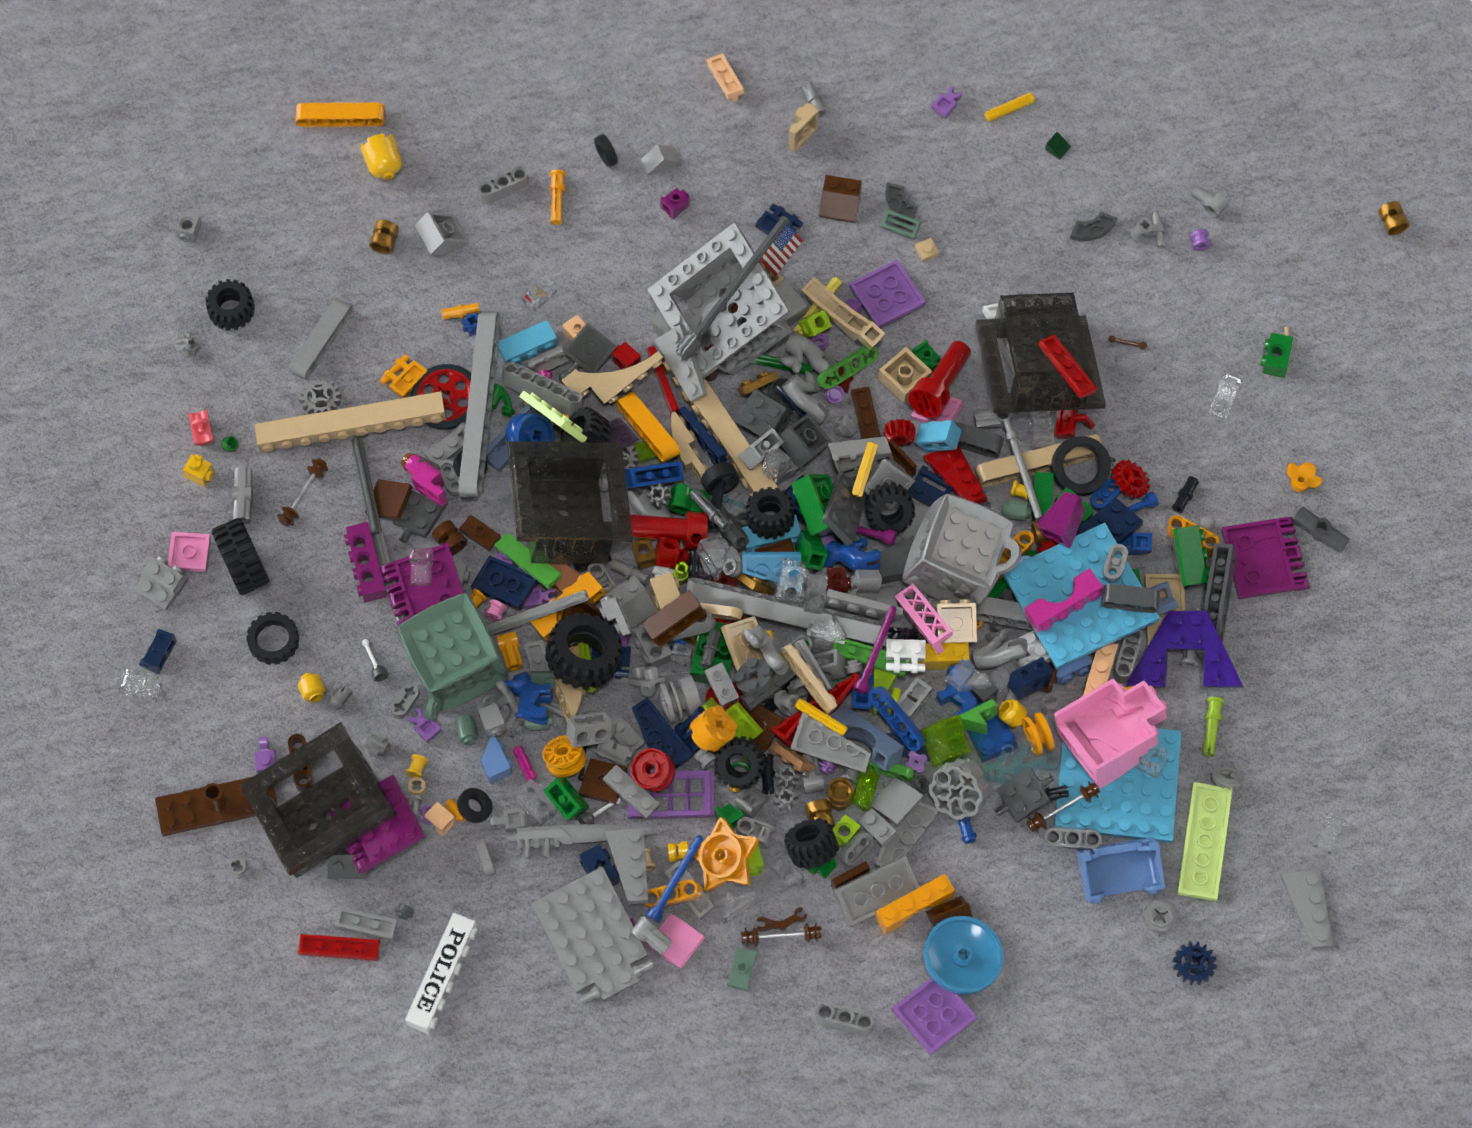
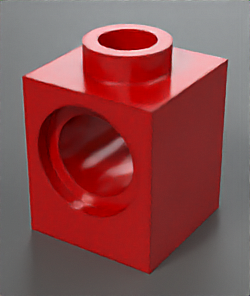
(625, 356)
(666, 552)

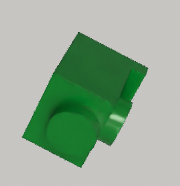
(924, 350)

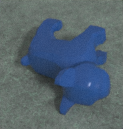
(852, 555)
(531, 695)
(965, 700)

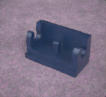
(158, 651)

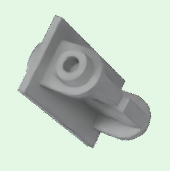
(548, 360)
(621, 755)

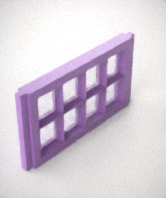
(686, 797)

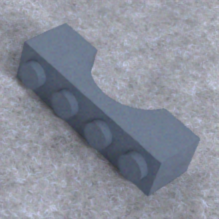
(885, 749)

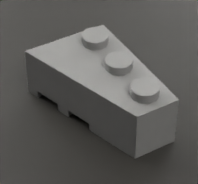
(849, 454)

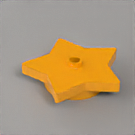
(725, 856)

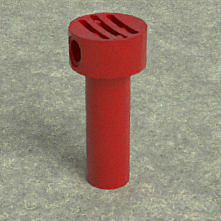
(931, 393)
(688, 530)

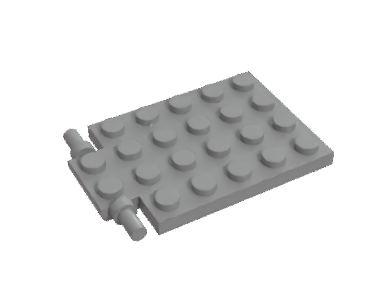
(592, 936)

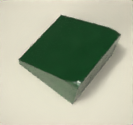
(1057, 146)

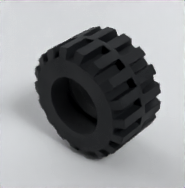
(233, 317)
(594, 426)
(888, 494)
(765, 501)
(735, 777)
(811, 843)

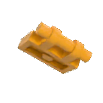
(407, 378)

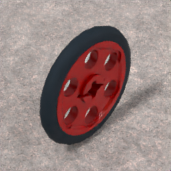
(456, 374)

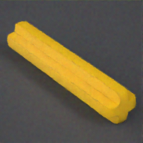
(1009, 107)
(864, 469)
(820, 716)

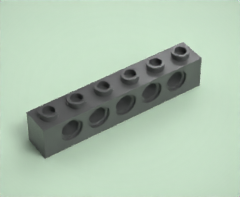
(1219, 587)

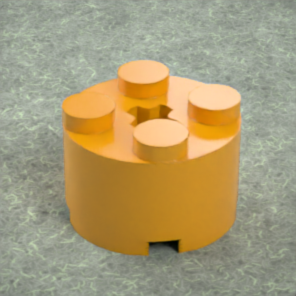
(713, 729)

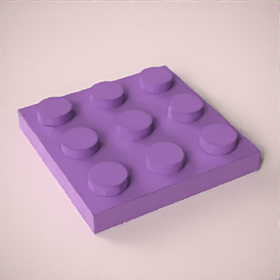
(887, 294)
(933, 1015)

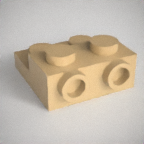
(805, 125)
(960, 619)

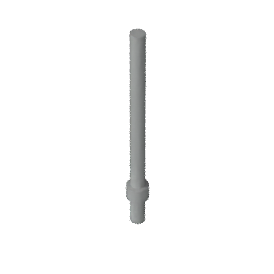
(1012, 438)

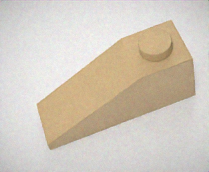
(568, 698)

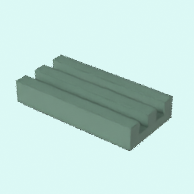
(915, 229)

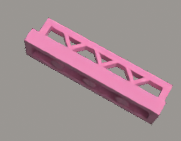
(914, 616)

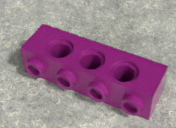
(361, 534)

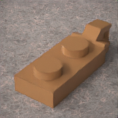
(789, 756)

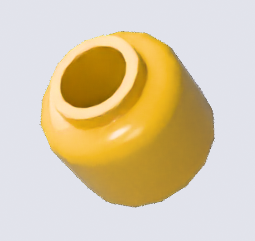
(311, 687)
(1012, 712)

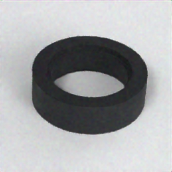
(1103, 461)

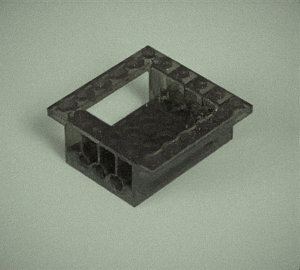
(1037, 382)
(569, 469)
(290, 822)

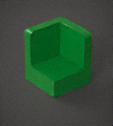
(729, 813)

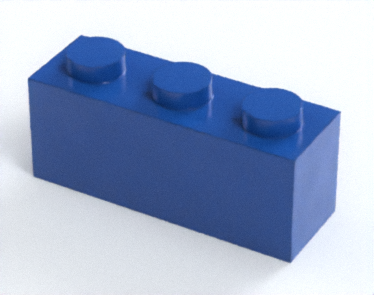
(654, 474)

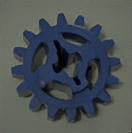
(1191, 956)

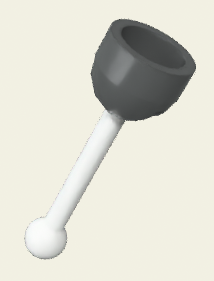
(378, 672)
(588, 818)

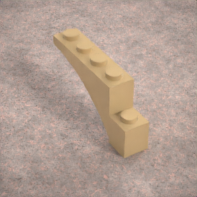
(846, 318)
(610, 384)

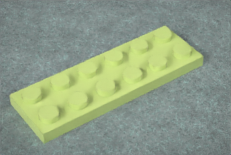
(1204, 841)

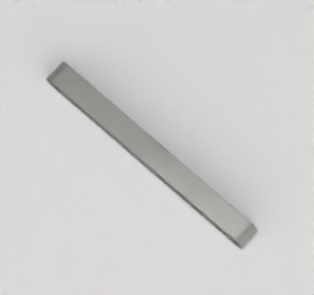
(479, 405)
(767, 607)

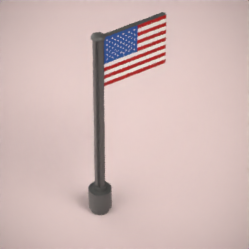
(773, 253)

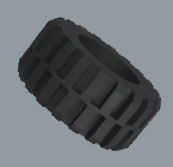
(240, 556)
(592, 632)

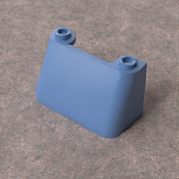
(1120, 868)

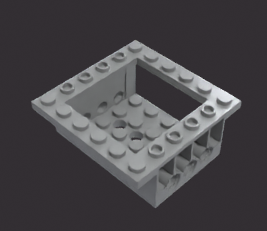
(702, 282)

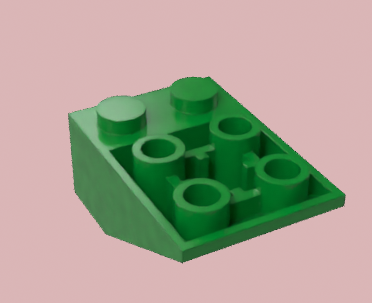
(723, 656)

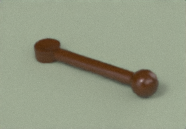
(1142, 345)

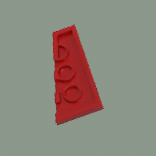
(956, 473)

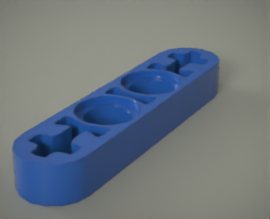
(899, 716)

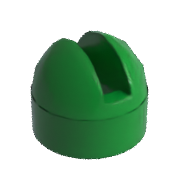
(230, 440)

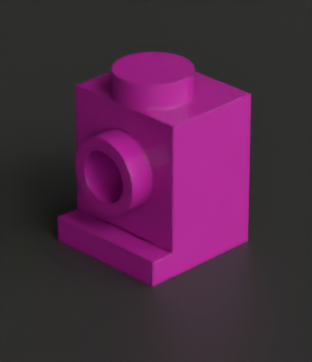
(672, 206)

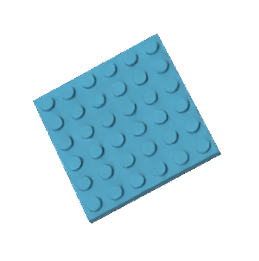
(1051, 578)
(1129, 806)

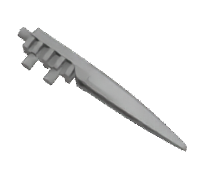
(566, 834)

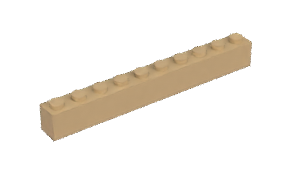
(350, 422)
(727, 435)

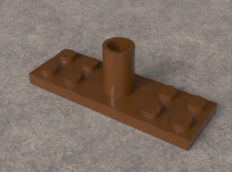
(204, 807)

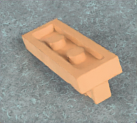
(725, 77)

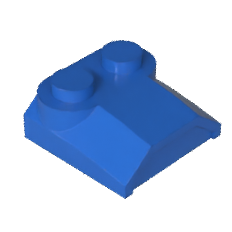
(990, 745)

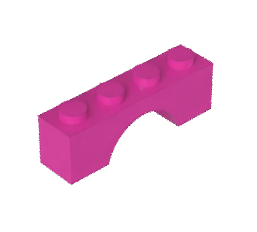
(1044, 613)

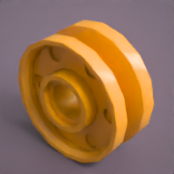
(1038, 733)
(562, 757)

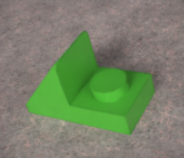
(975, 718)

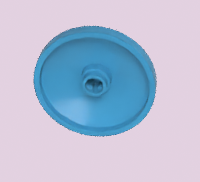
(963, 955)

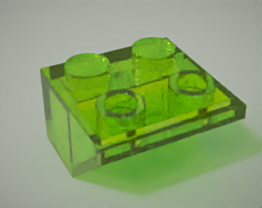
(946, 741)

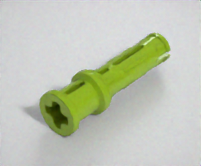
(1212, 716)

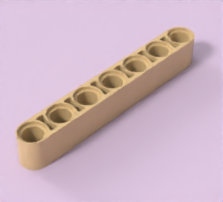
(1037, 460)

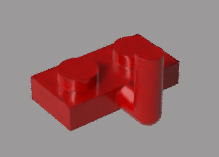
(1067, 421)

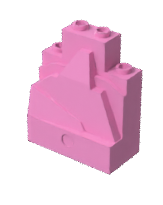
(1111, 728)

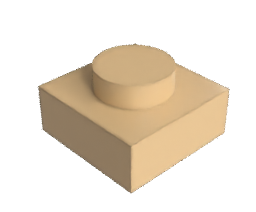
(926, 250)

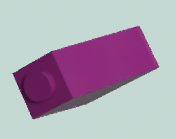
(1062, 519)

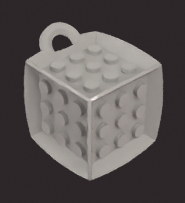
(960, 550)

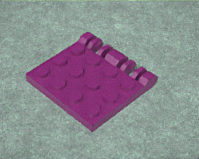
(1264, 560)
(416, 598)
(389, 837)

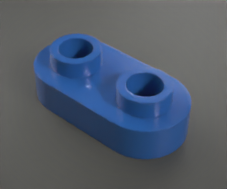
(1104, 495)

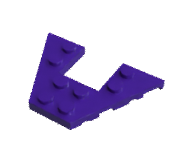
(1186, 632)

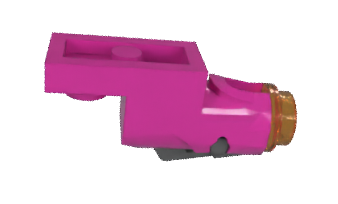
(426, 477)

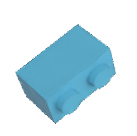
(938, 436)

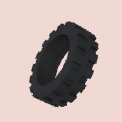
(269, 620)

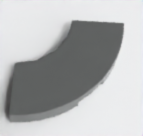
(898, 203)
(1093, 229)

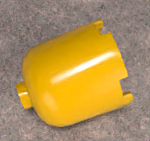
(382, 156)

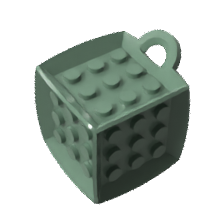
(452, 653)

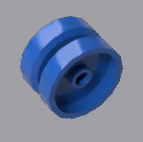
(530, 428)

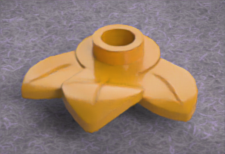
(1303, 476)

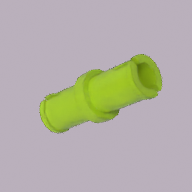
(681, 572)

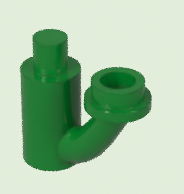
(498, 393)

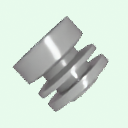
(679, 699)

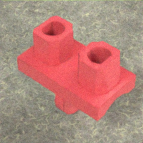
(201, 428)

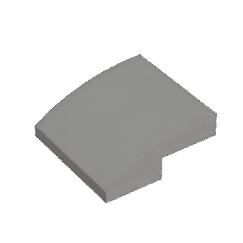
(896, 801)

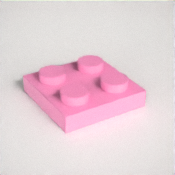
(189, 551)

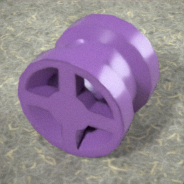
(1200, 239)

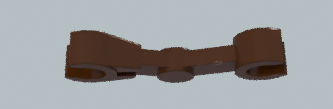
(783, 924)

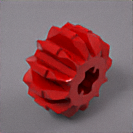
(900, 431)

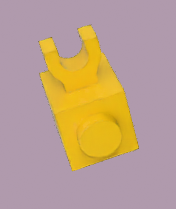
(198, 470)

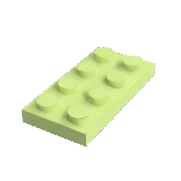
(554, 415)

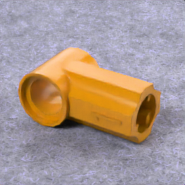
(509, 647)

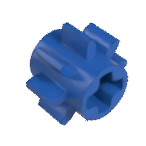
(470, 324)

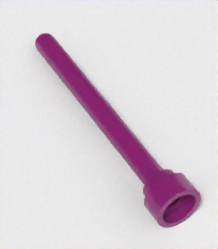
(888, 537)
(862, 685)

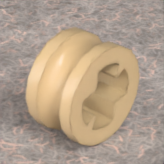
(418, 792)

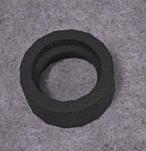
(718, 471)

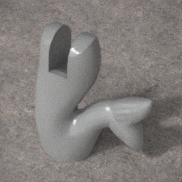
(799, 345)
(796, 390)
(644, 507)
(761, 639)
(994, 655)

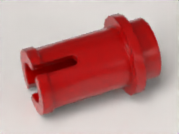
(684, 556)

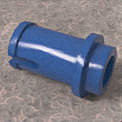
(968, 835)

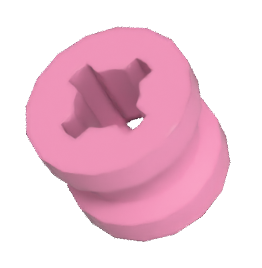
(495, 610)

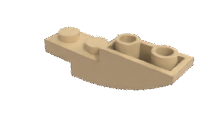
(686, 443)

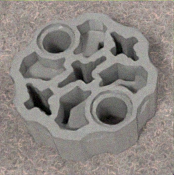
(959, 803)

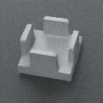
(888, 472)

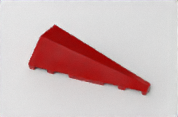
(786, 730)

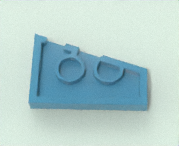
(767, 564)

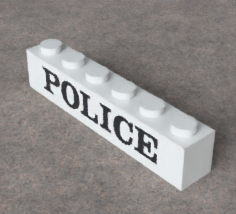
(441, 973)

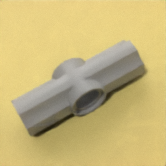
(242, 493)

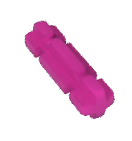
(524, 763)

